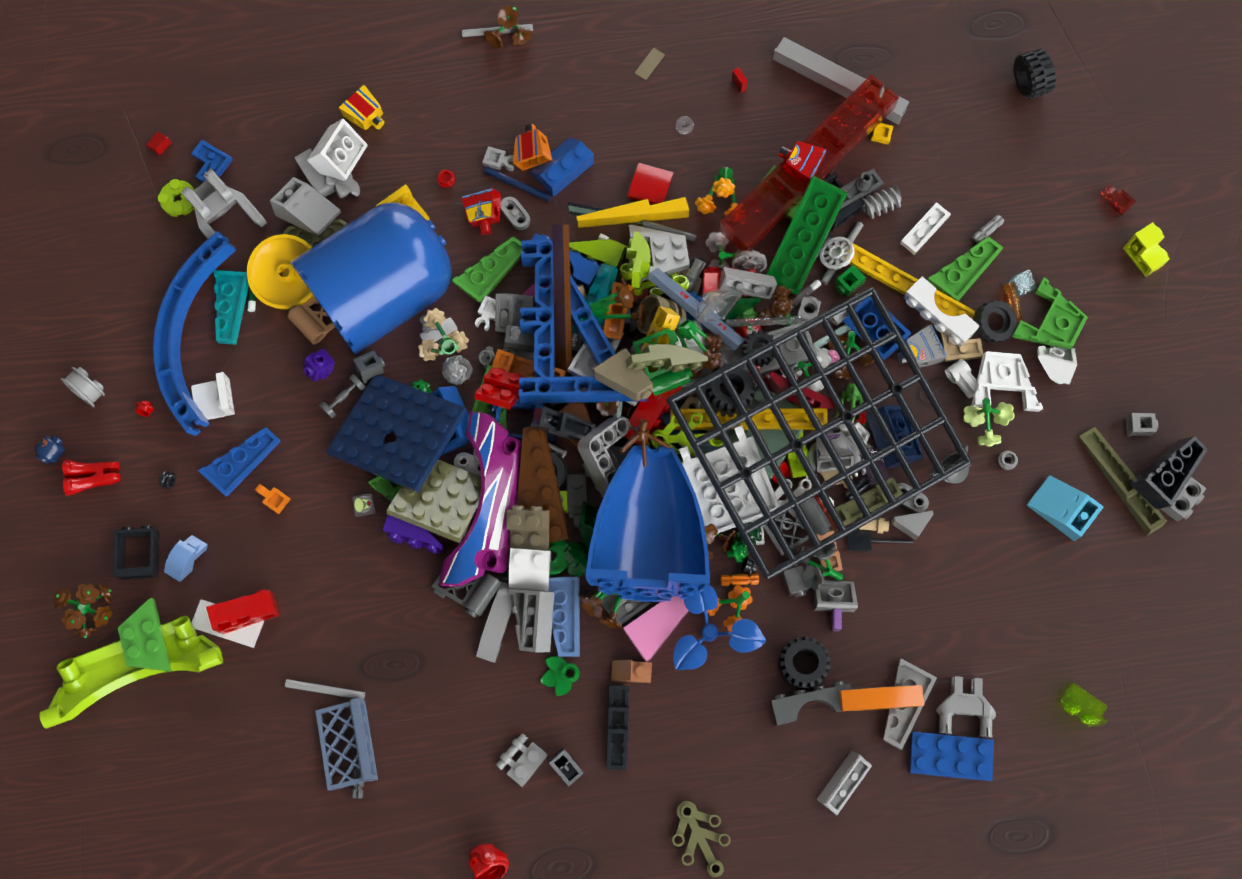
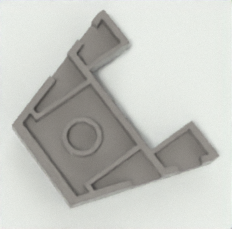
(667, 249)

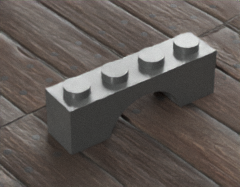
(787, 708)

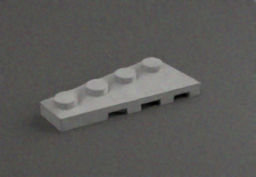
(901, 720)

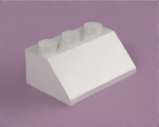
(337, 151)

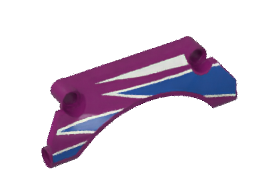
(488, 539)

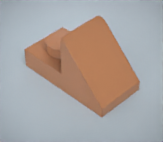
(631, 671)

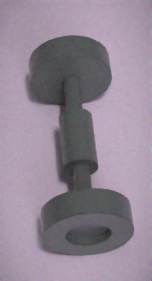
(340, 397)

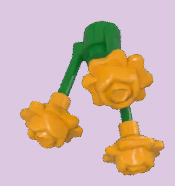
(723, 186)

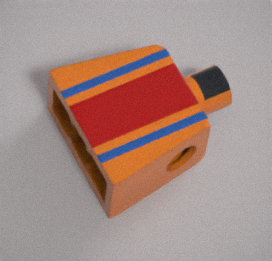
(531, 149)

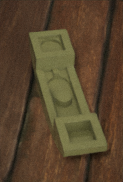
(873, 499)

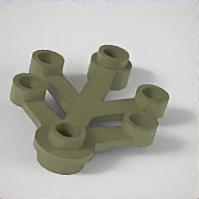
(698, 835)

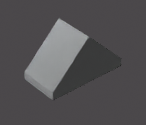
(913, 523)

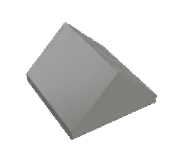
(835, 596)

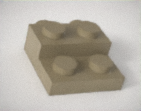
(528, 527)

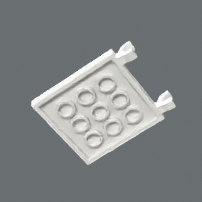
(738, 493)

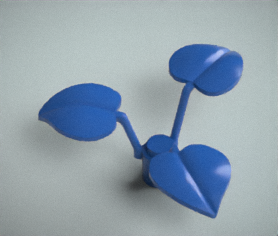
(690, 653)

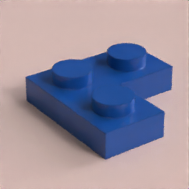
(212, 159)

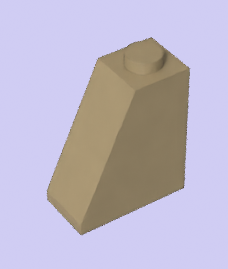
(625, 380)

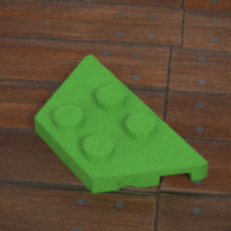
(144, 640)

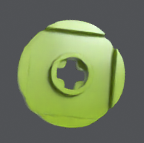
(167, 197)

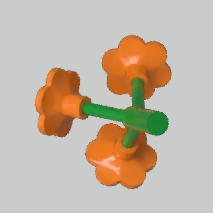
(739, 599)

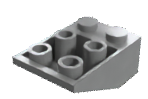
(304, 207)

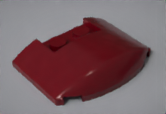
(779, 383)

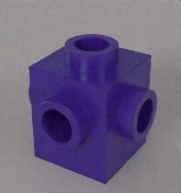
(318, 365)

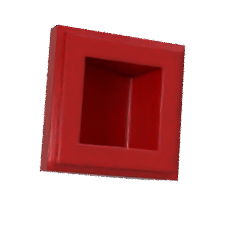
(158, 143)

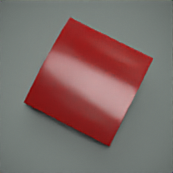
(650, 184)

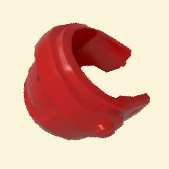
(488, 862)

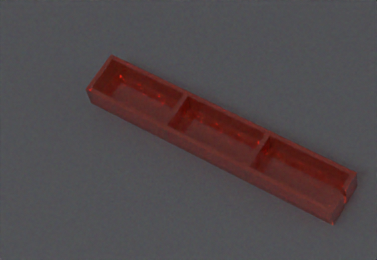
(782, 192)

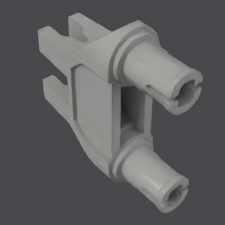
(966, 704)

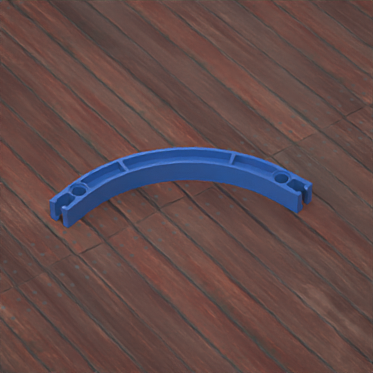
(170, 326)

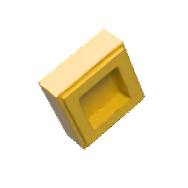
(882, 133)

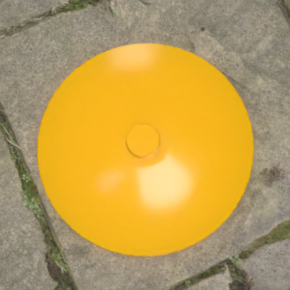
(272, 274)

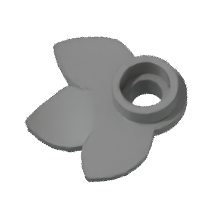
(344, 187)

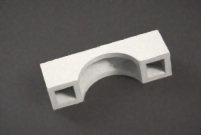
(957, 328)

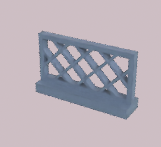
(363, 744)

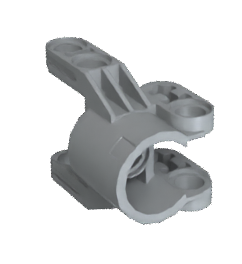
(214, 199)

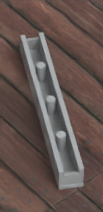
(827, 73)

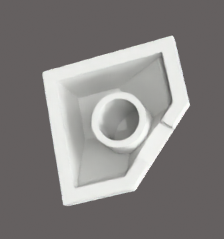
(1058, 363)

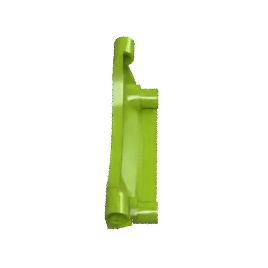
(105, 670)

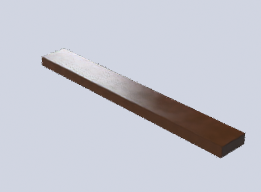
(562, 297)

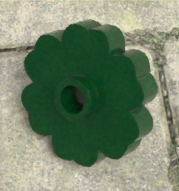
(577, 558)

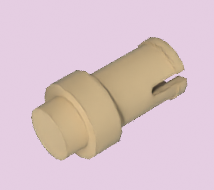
(878, 525)

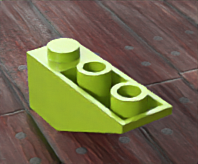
(605, 250)

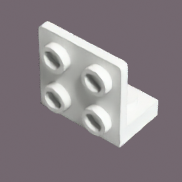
(214, 397)

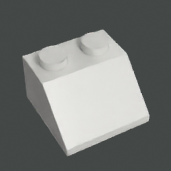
(529, 569)

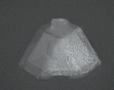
(716, 305)

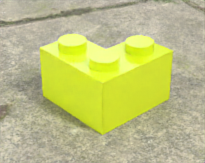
(1145, 251)

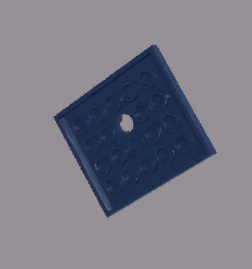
(416, 417)

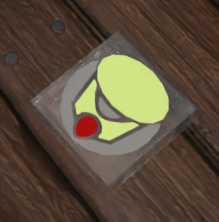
(363, 505)

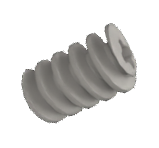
(881, 201)

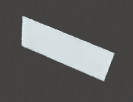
(245, 636)

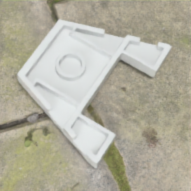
(1007, 373)

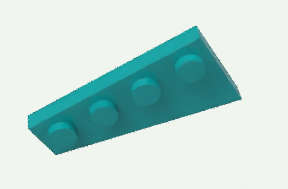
(231, 295)

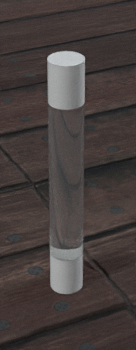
(806, 292)

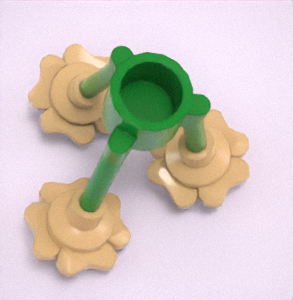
(448, 344)

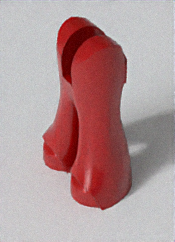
(96, 471)

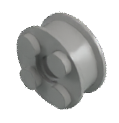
(82, 386)

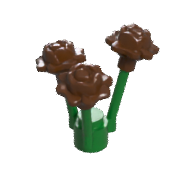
(713, 344)

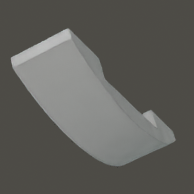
(496, 624)

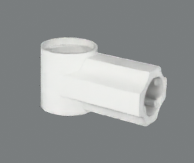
(961, 375)

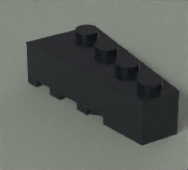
(1169, 474)

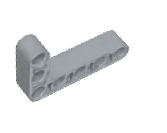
(595, 454)

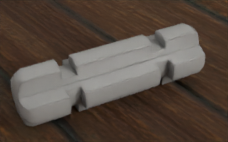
(989, 228)

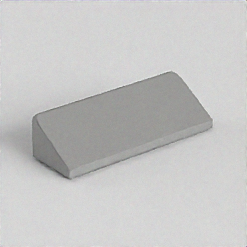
(748, 282)
(844, 782)

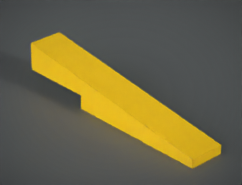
(636, 212)

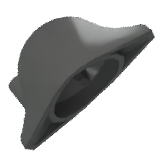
(949, 461)

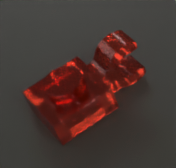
(1120, 201)

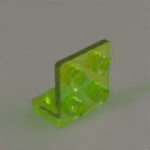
(1084, 705)

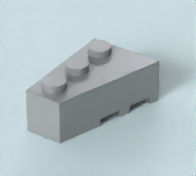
(533, 618)

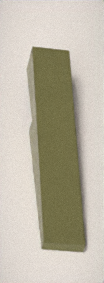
(1120, 478)

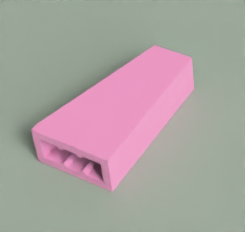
(655, 626)

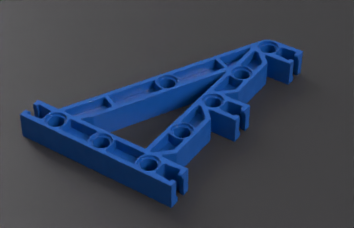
(560, 388)

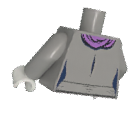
(844, 447)

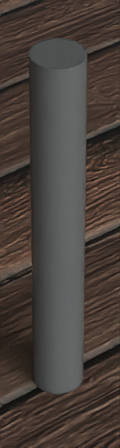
(647, 224)

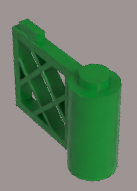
(661, 379)

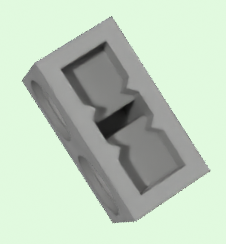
(1186, 501)

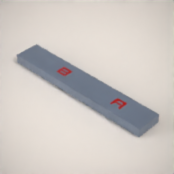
(690, 304)

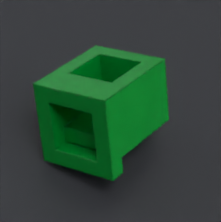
(851, 276)

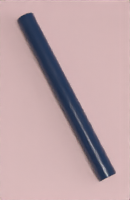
(518, 184)

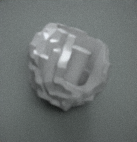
(456, 370)

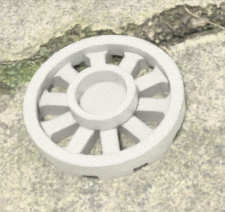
(837, 252)

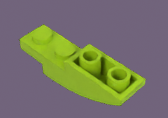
(639, 259)

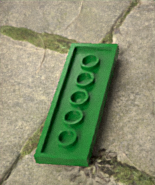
(806, 234)

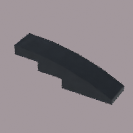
(618, 726)

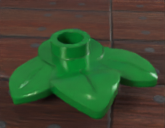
(557, 677)

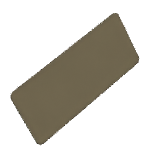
(649, 63)

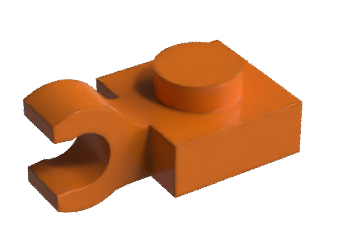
(273, 499)

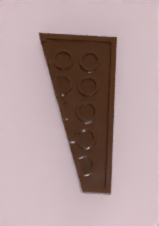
(539, 482)

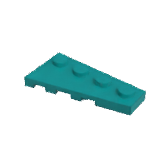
(600, 288)

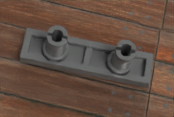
(861, 187)

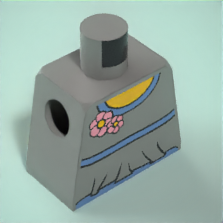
(924, 348)

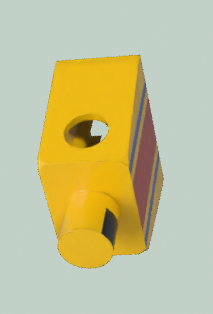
(362, 109)

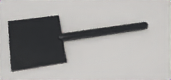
(861, 540)

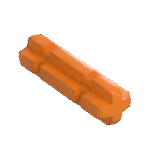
(739, 579)

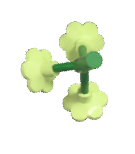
(975, 417)

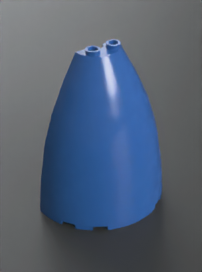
(649, 532)

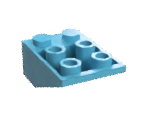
(1065, 507)

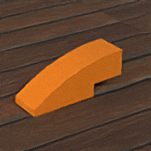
(614, 327)

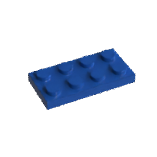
(951, 756)

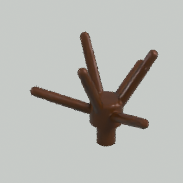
(642, 435)

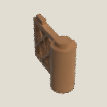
(309, 322)

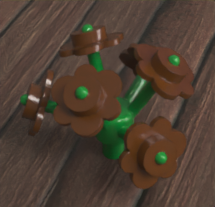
(86, 595)

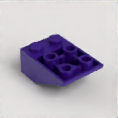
(413, 535)

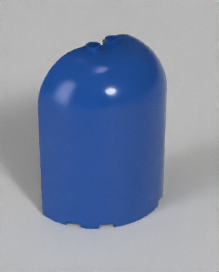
(377, 272)

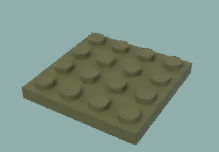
(443, 503)

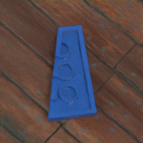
(236, 465)

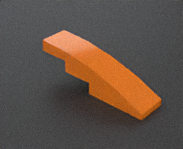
(881, 698)

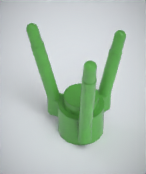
(853, 396)

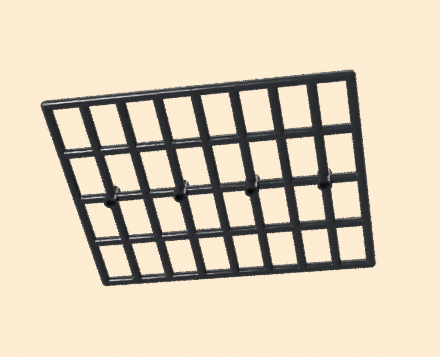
(795, 445)

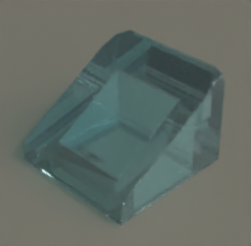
(1023, 282)

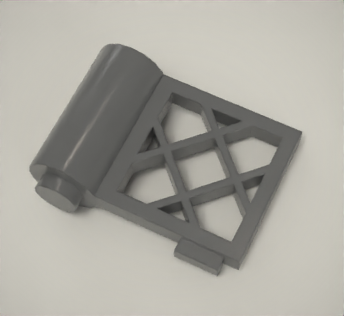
(816, 518)
(476, 598)

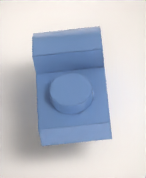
(182, 557)

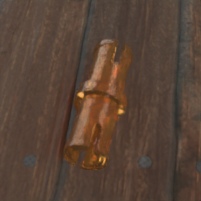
(1012, 299)

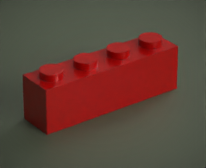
(652, 411)

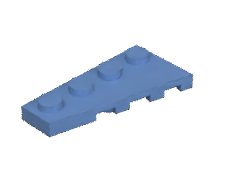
(566, 615)

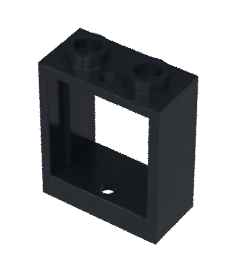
(120, 537)

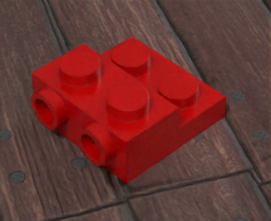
(499, 388)

